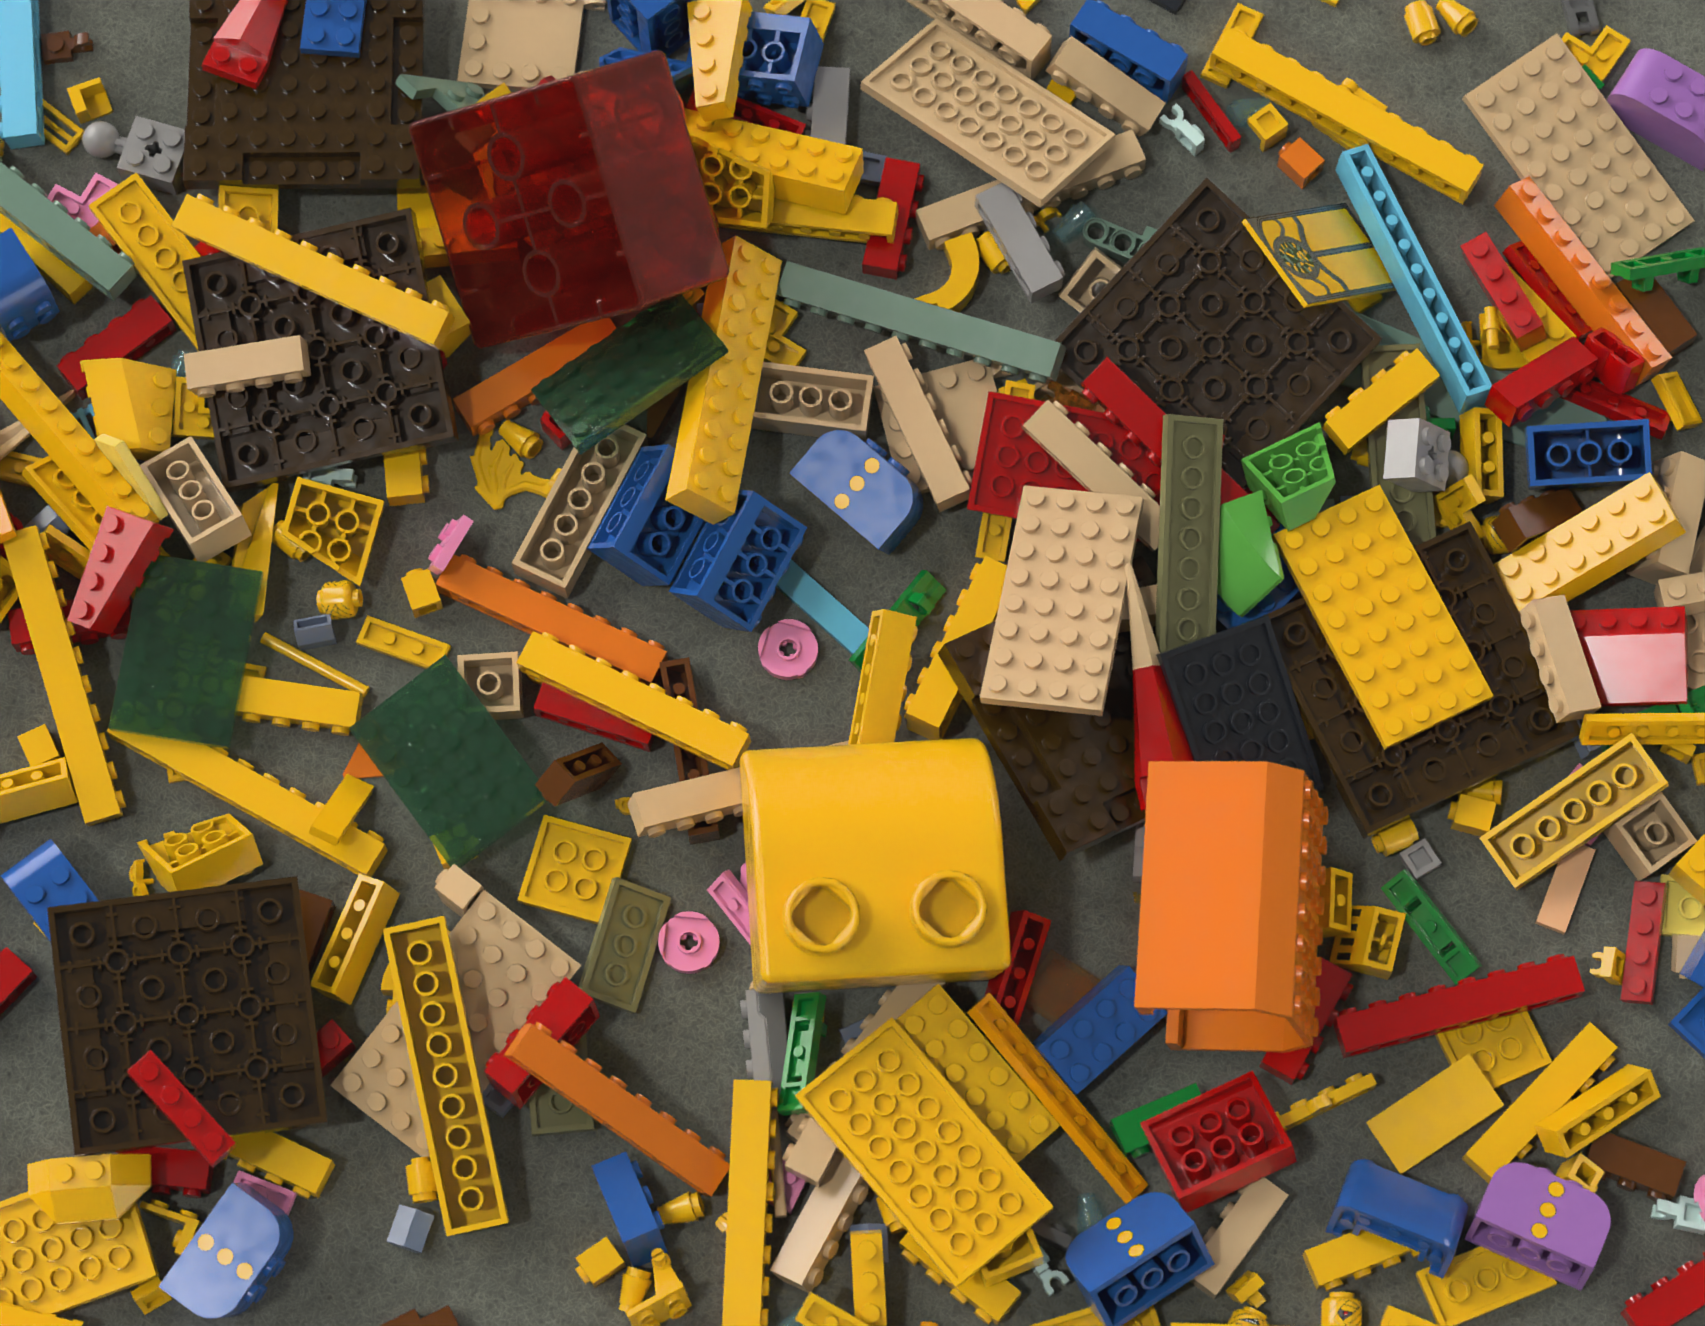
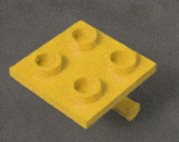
(1497, 343)
(670, 1297)

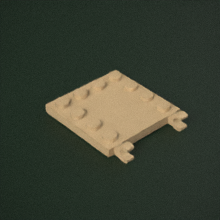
(521, 41)
(960, 401)

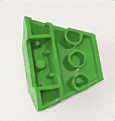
(1247, 556)

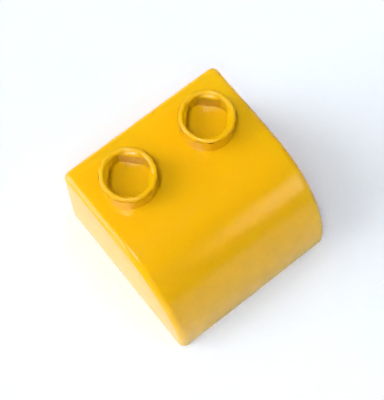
(873, 865)

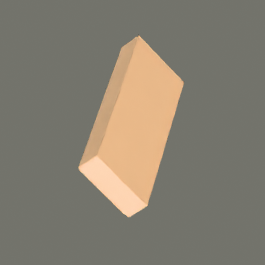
(1565, 890)

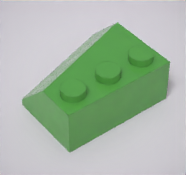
(1293, 475)

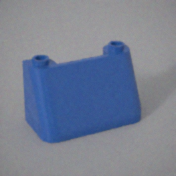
(1400, 1212)

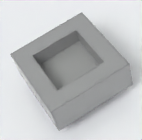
(1419, 859)

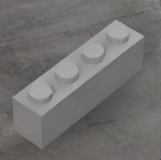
(830, 104)
(1019, 241)

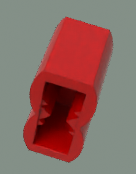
(1617, 363)

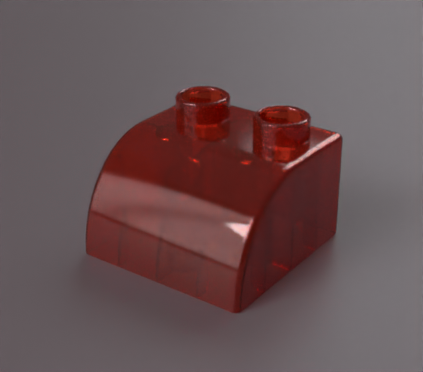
(570, 200)

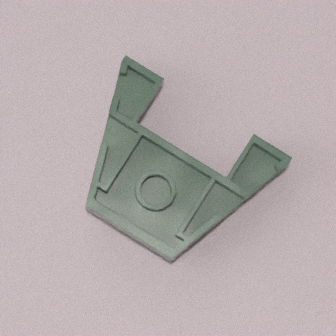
(447, 93)

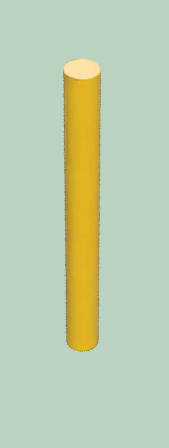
(314, 664)

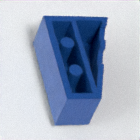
(630, 1207)

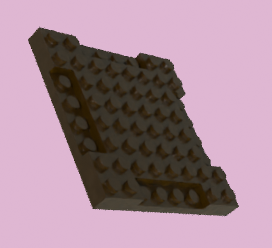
(313, 114)
(1217, 331)
(367, 382)
(1455, 754)
(1064, 764)
(204, 984)

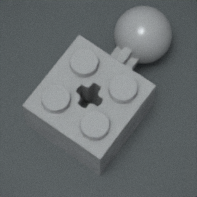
(144, 141)
(1421, 456)

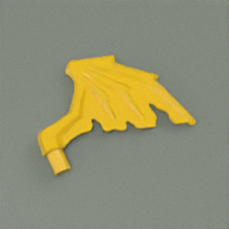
(500, 474)

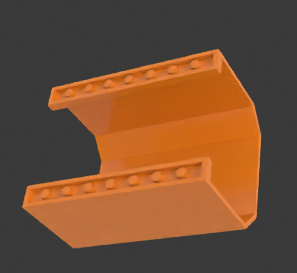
(1231, 905)

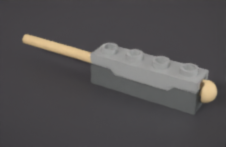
(768, 1049)

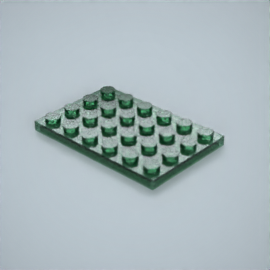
(628, 371)
(186, 652)
(449, 762)

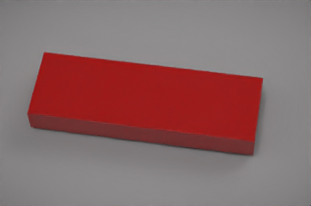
(1211, 111)

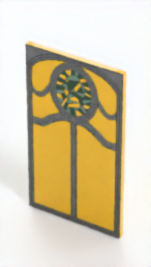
(1321, 254)

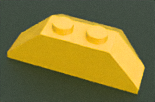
(89, 1186)

